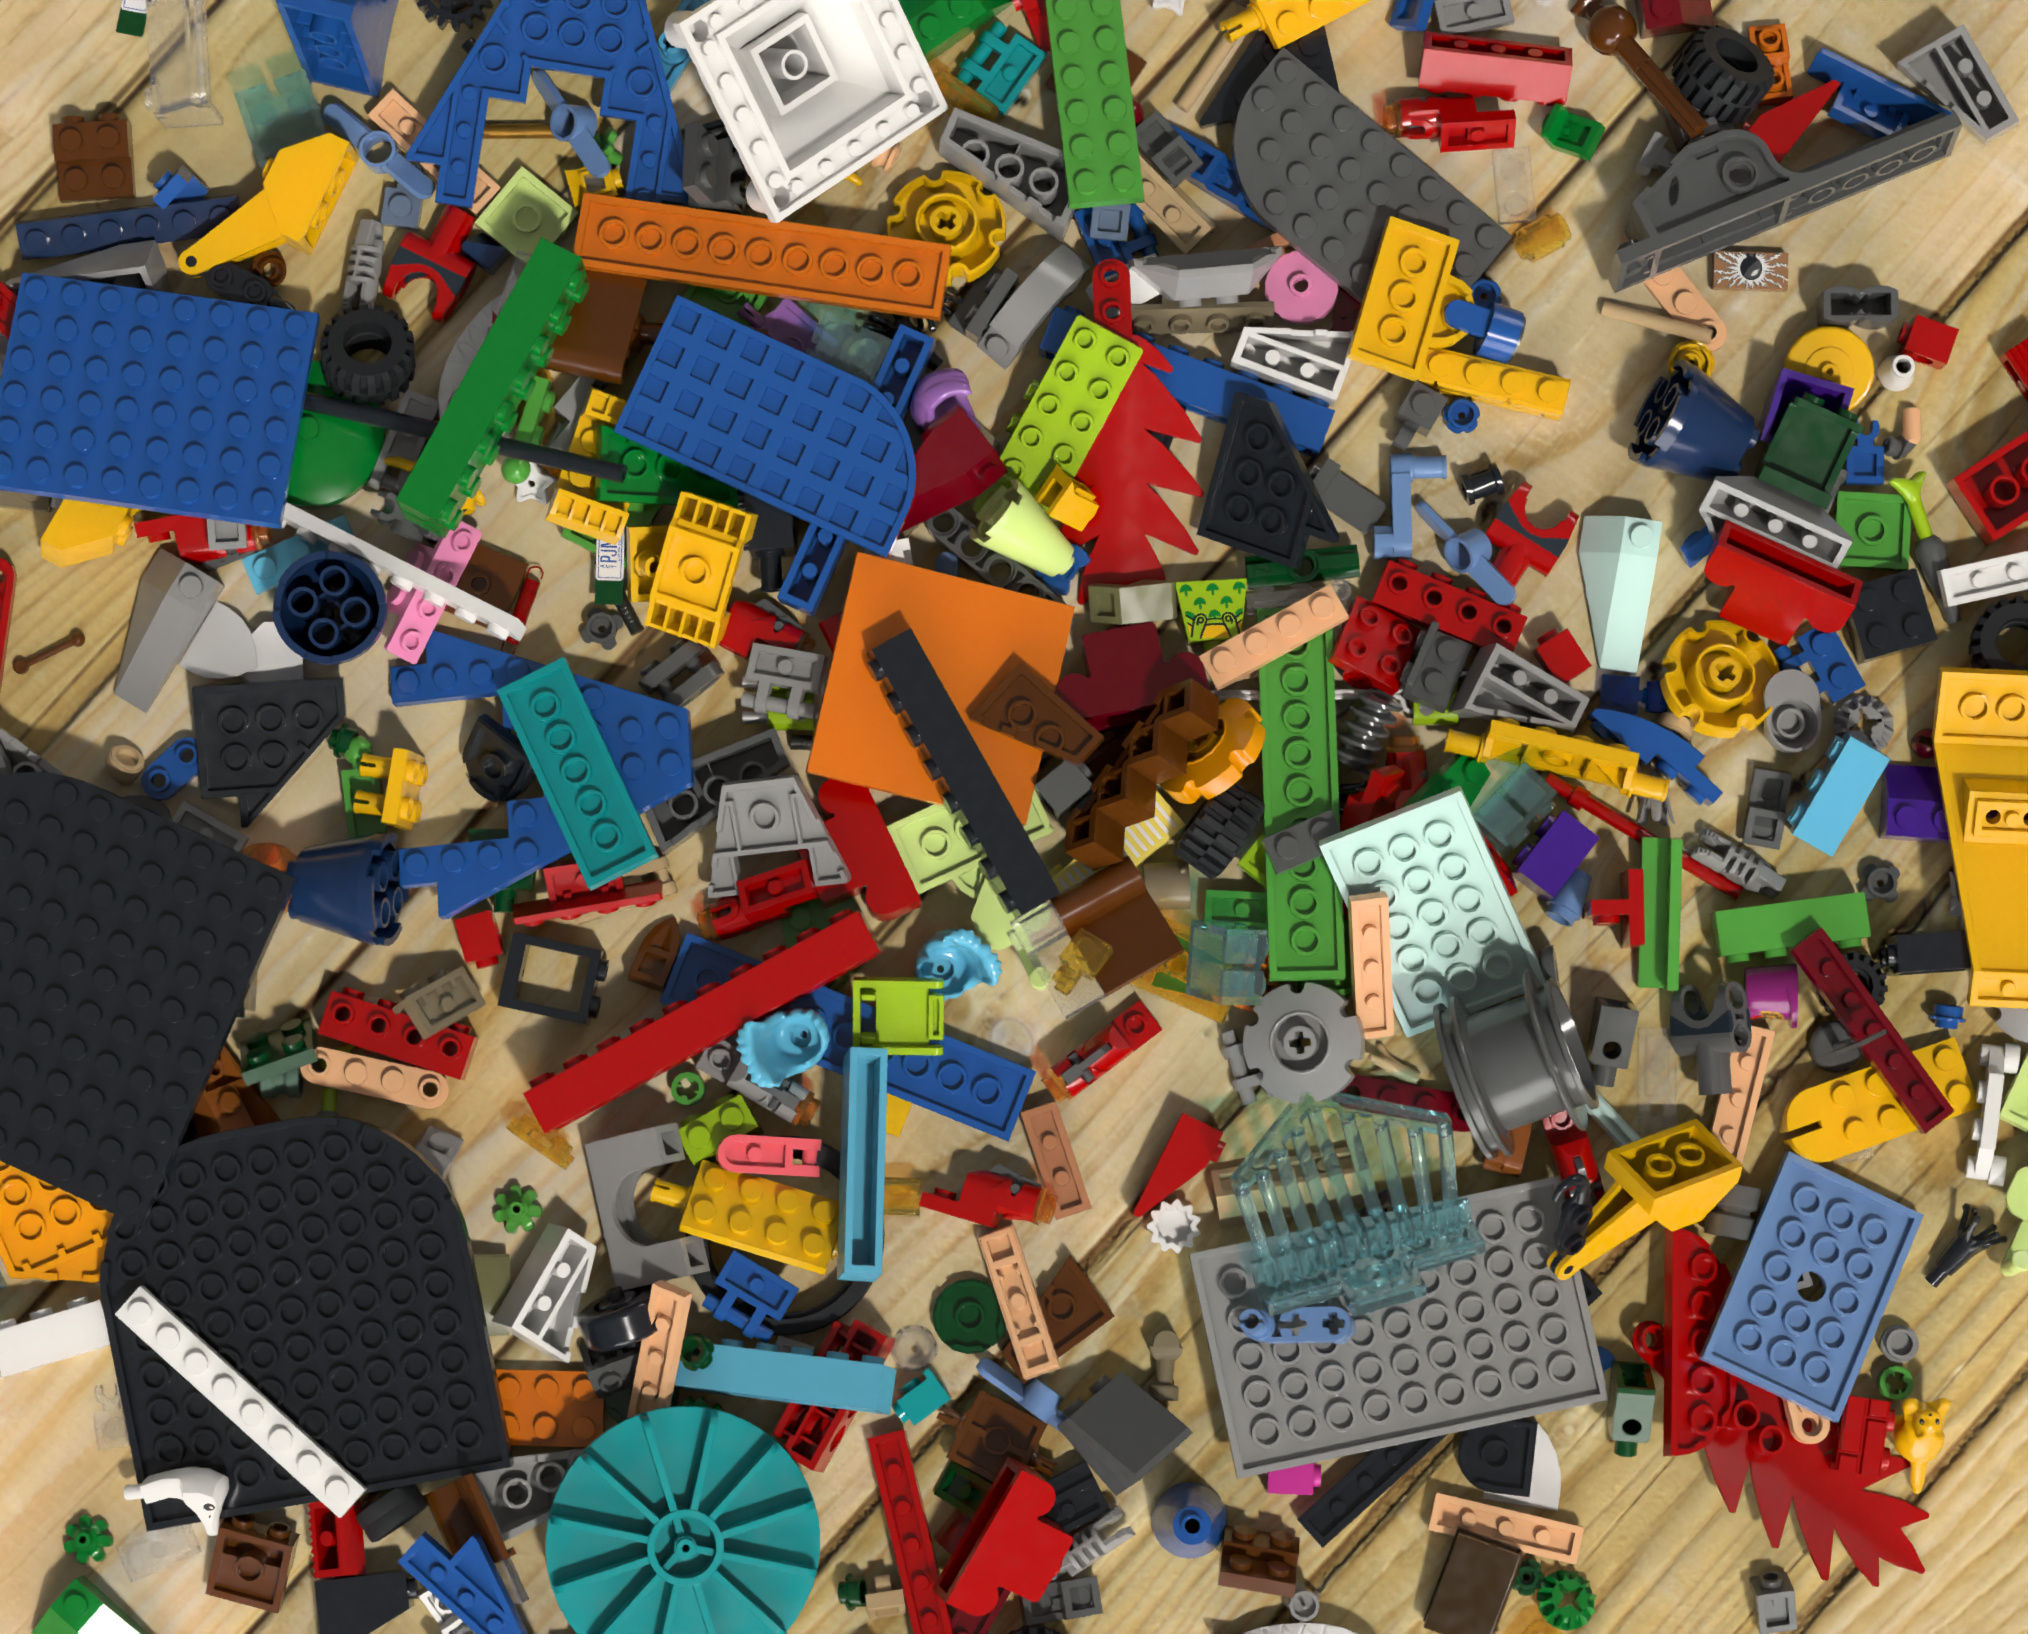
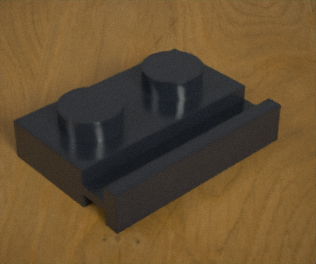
(1076, 1498)

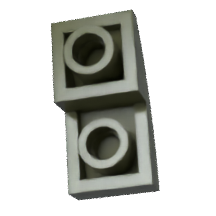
(494, 1285)

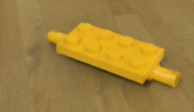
(1286, 19)
(1559, 754)
(756, 1216)

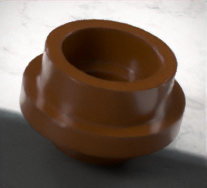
(278, 267)

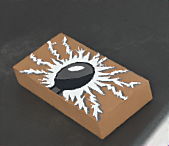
(1750, 271)

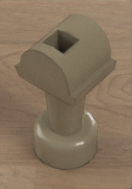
(1165, 1350)

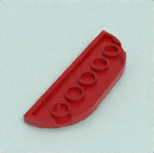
(1695, 1392)

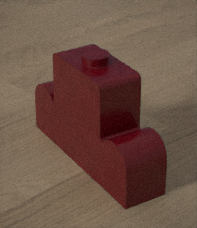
(1125, 675)

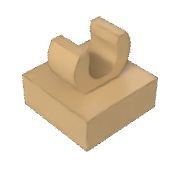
(886, 1600)

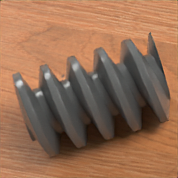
(1366, 730)

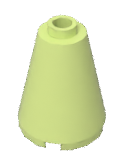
(1022, 531)

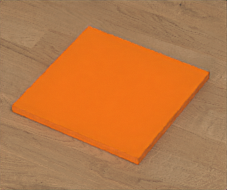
(973, 643)

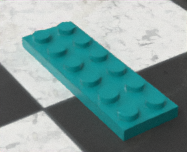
(577, 773)

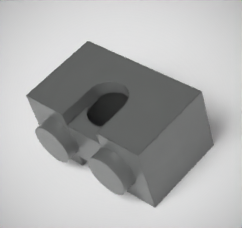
(1064, 788)

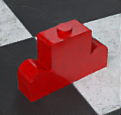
(1777, 586)
(867, 852)
(1006, 1544)

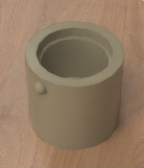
(1168, 884)

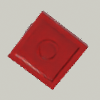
(1626, 910)

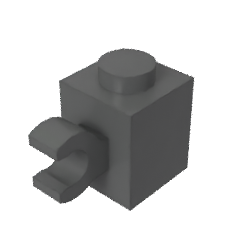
(1418, 413)

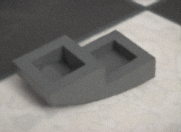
(1167, 149)
(1766, 807)
(1063, 1600)

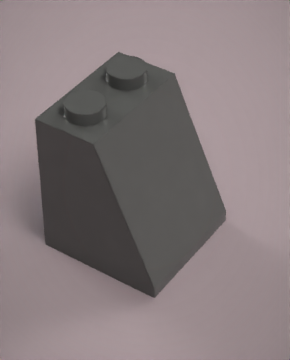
(1121, 1431)

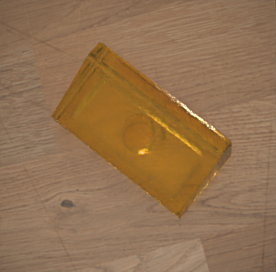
(964, 98)

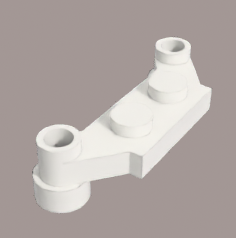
(1985, 1129)

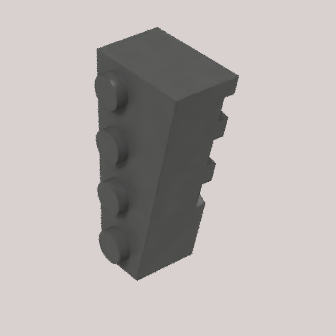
(698, 806)

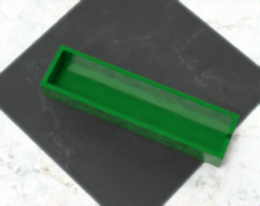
(493, 389)

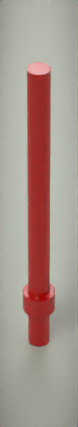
(1579, 798)

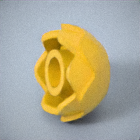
(1693, 351)

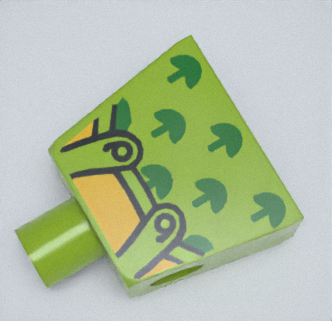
(1211, 610)

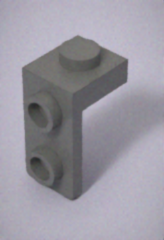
(1346, 497)

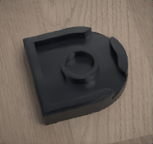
(496, 761)
(1499, 1456)

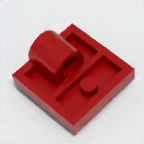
(1373, 647)

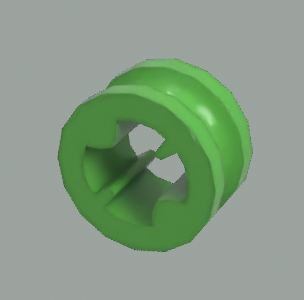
(684, 1099)
(1905, 1377)

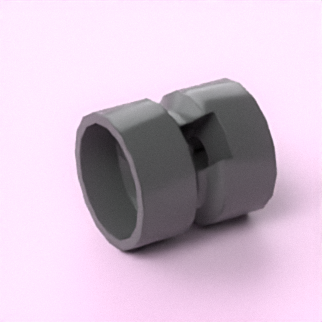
(1732, 1214)

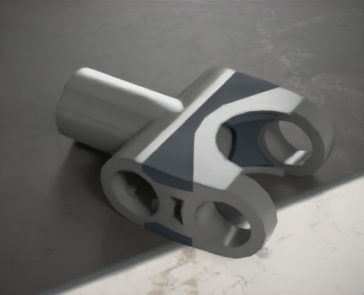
(1711, 1035)

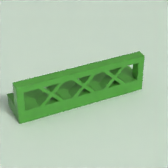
(1662, 913)

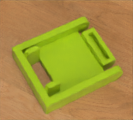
(904, 1014)

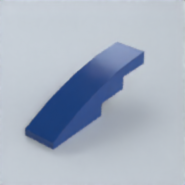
(1217, 177)

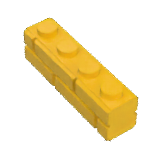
(1495, 383)

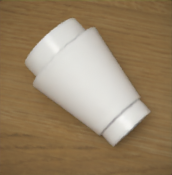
(1891, 377)

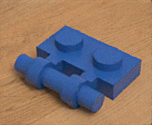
(1121, 251)
(1828, 661)
(757, 1287)

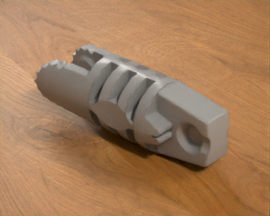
(364, 265)
(1738, 865)
(1092, 1545)

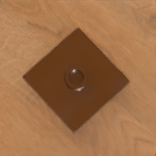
(492, 579)

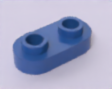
(176, 771)

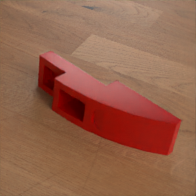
(1376, 800)

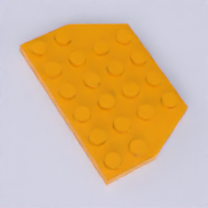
(49, 1230)

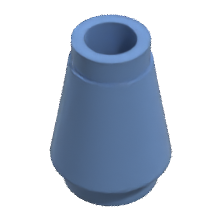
(1570, 900)

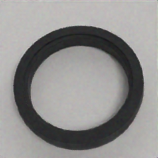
(806, 1320)

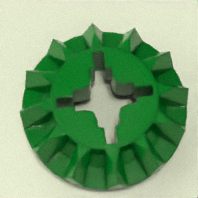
(1550, 1595)

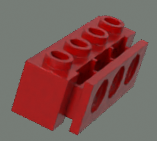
(823, 1428)

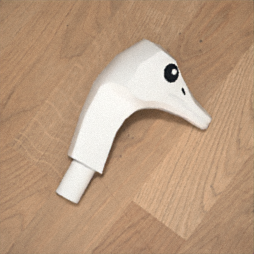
(198, 1487)

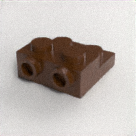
(94, 158)
(1258, 1560)
(252, 1562)

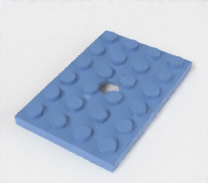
(1855, 1247)

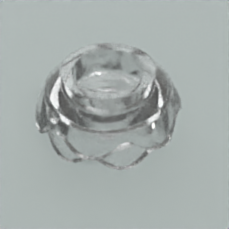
(926, 1345)

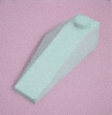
(1618, 575)

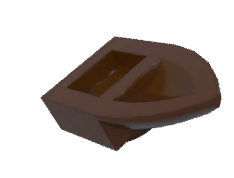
(656, 956)

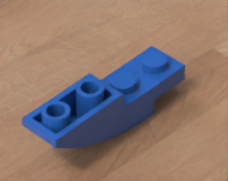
(1674, 755)

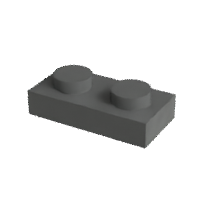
(1299, 842)

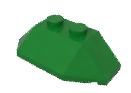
(946, 22)

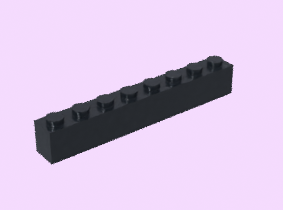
(962, 774)

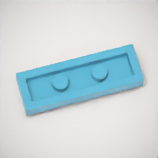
(269, 564)

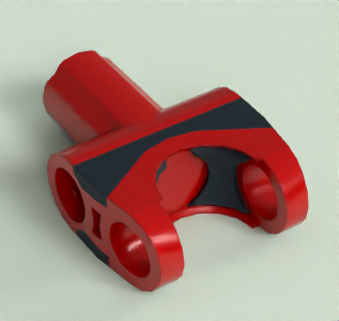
(435, 260)
(1523, 543)

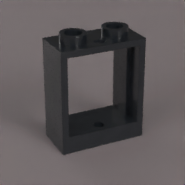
(1925, 953)
(515, 970)

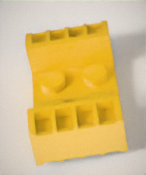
(574, 493)
(698, 568)

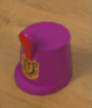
(1773, 992)

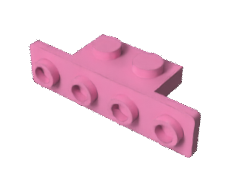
(416, 615)

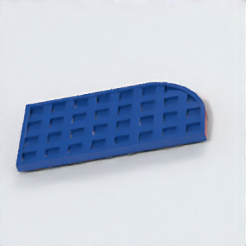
(774, 426)

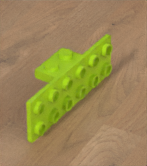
(1066, 407)

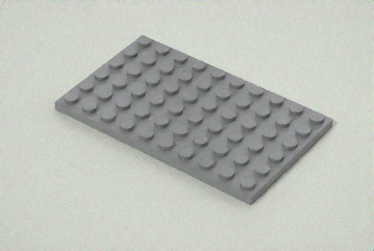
(1477, 1351)

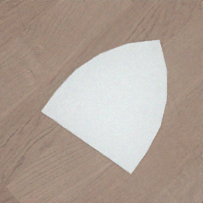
(221, 646)
(1545, 1478)

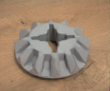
(1873, 710)

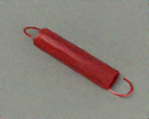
(525, 603)

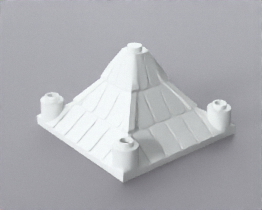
(808, 88)

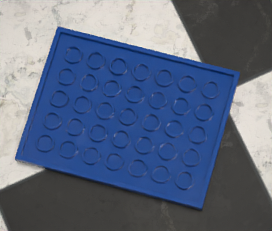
(153, 399)

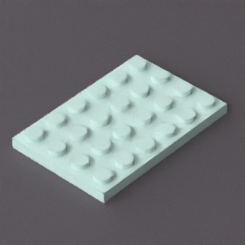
(1446, 906)

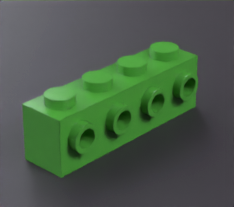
(1784, 924)

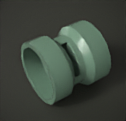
(287, 1083)

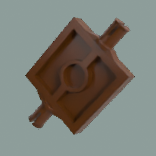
(992, 1433)

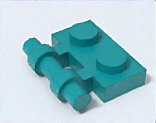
(1011, 71)

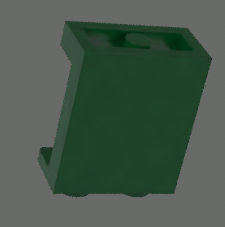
(1808, 449)

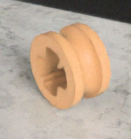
(888, 158)

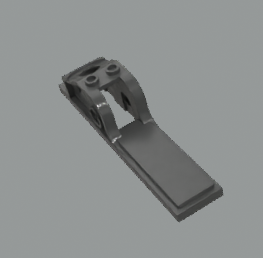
(1734, 189)

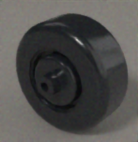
(617, 1319)

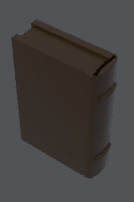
(1473, 1585)

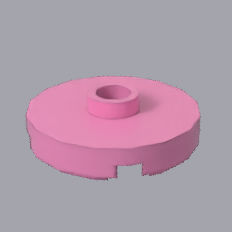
(1297, 306)

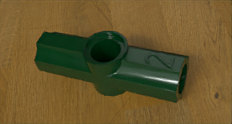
(1326, 563)

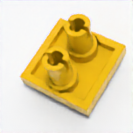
(643, 557)
(405, 776)

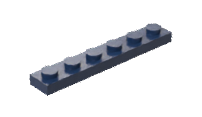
(123, 226)

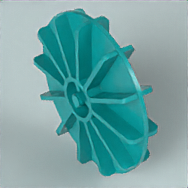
(682, 1529)

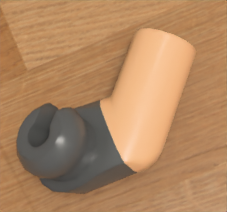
(1909, 437)

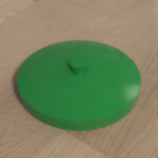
(331, 454)

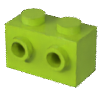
(703, 1133)

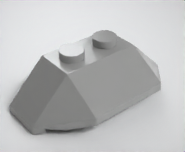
(1206, 274)
(1775, 516)

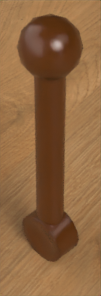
(21, 666)

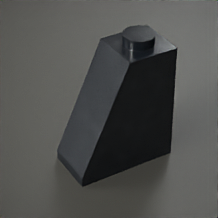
(363, 1601)

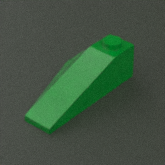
(85, 1610)

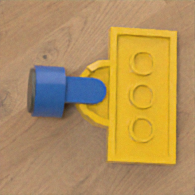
(1420, 306)

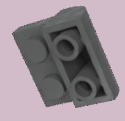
(713, 172)

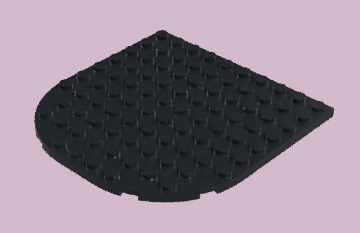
(116, 982)
(334, 1286)

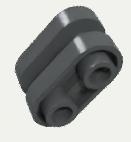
(683, 655)

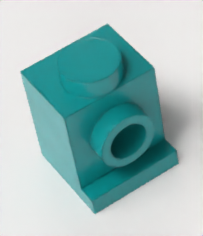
(920, 1398)

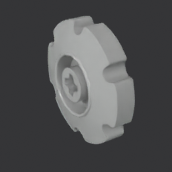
(1296, 1070)

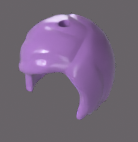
(938, 394)

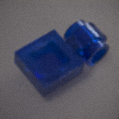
(1623, 695)

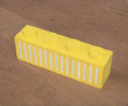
(1139, 844)

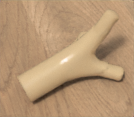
(1392, 1067)

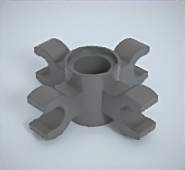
(394, 519)

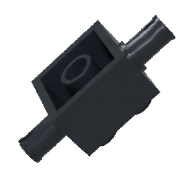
(771, 541)

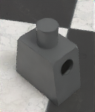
(1614, 1022)

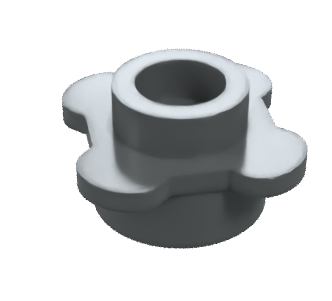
(592, 633)
(1887, 875)

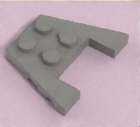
(769, 818)

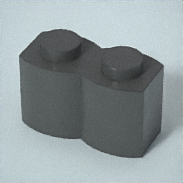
(1867, 309)

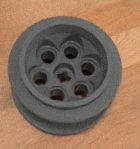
(1515, 1063)

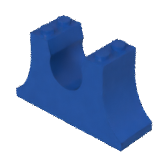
(341, 40)

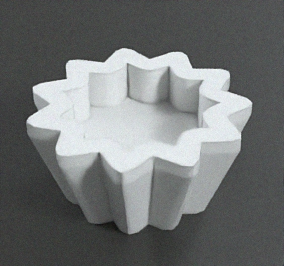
(1174, 1226)

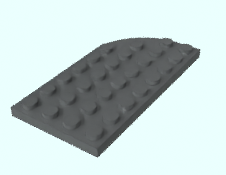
(1335, 176)

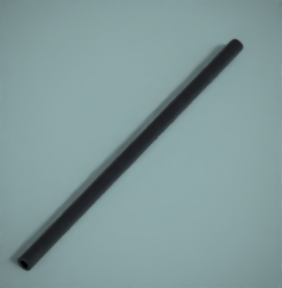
(424, 428)

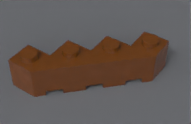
(1152, 755)

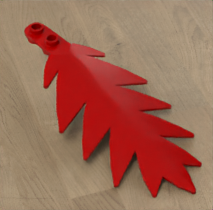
(1129, 458)
(1800, 1472)

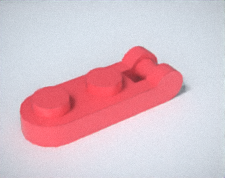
(768, 1155)

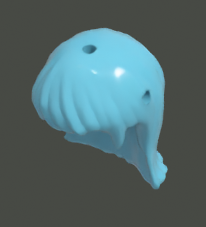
(962, 959)
(777, 1045)

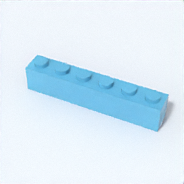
(862, 1164)
(793, 1377)

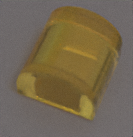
(902, 1197)

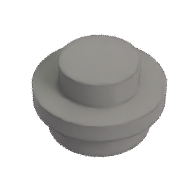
(1899, 1343)

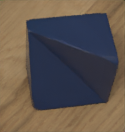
(485, 253)

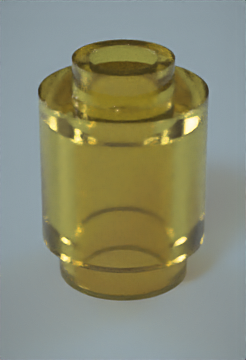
(1542, 237)

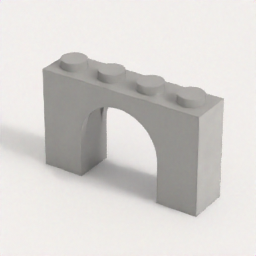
(615, 1171)

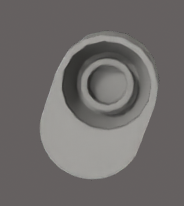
(1795, 713)

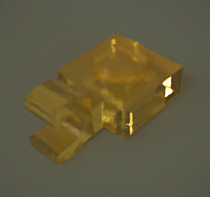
(1081, 957)

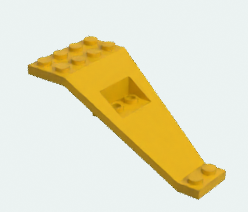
(1984, 768)

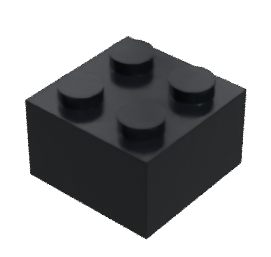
(1890, 617)

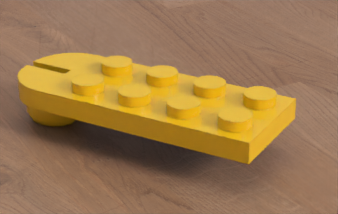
(1861, 1110)

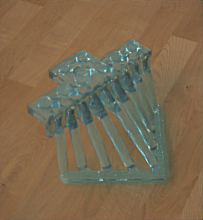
(1370, 1263)

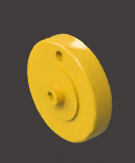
(1834, 356)

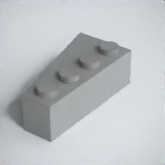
(1012, 167)

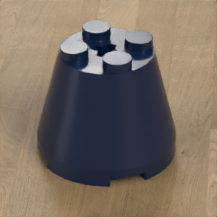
(1692, 427)
(306, 604)
(350, 888)

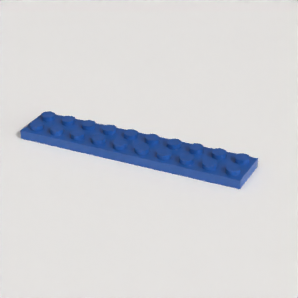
(959, 1084)

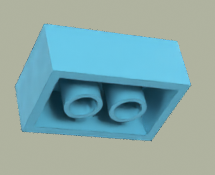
(1837, 793)

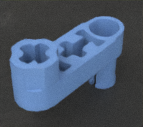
(1396, 540)
(1315, 1331)

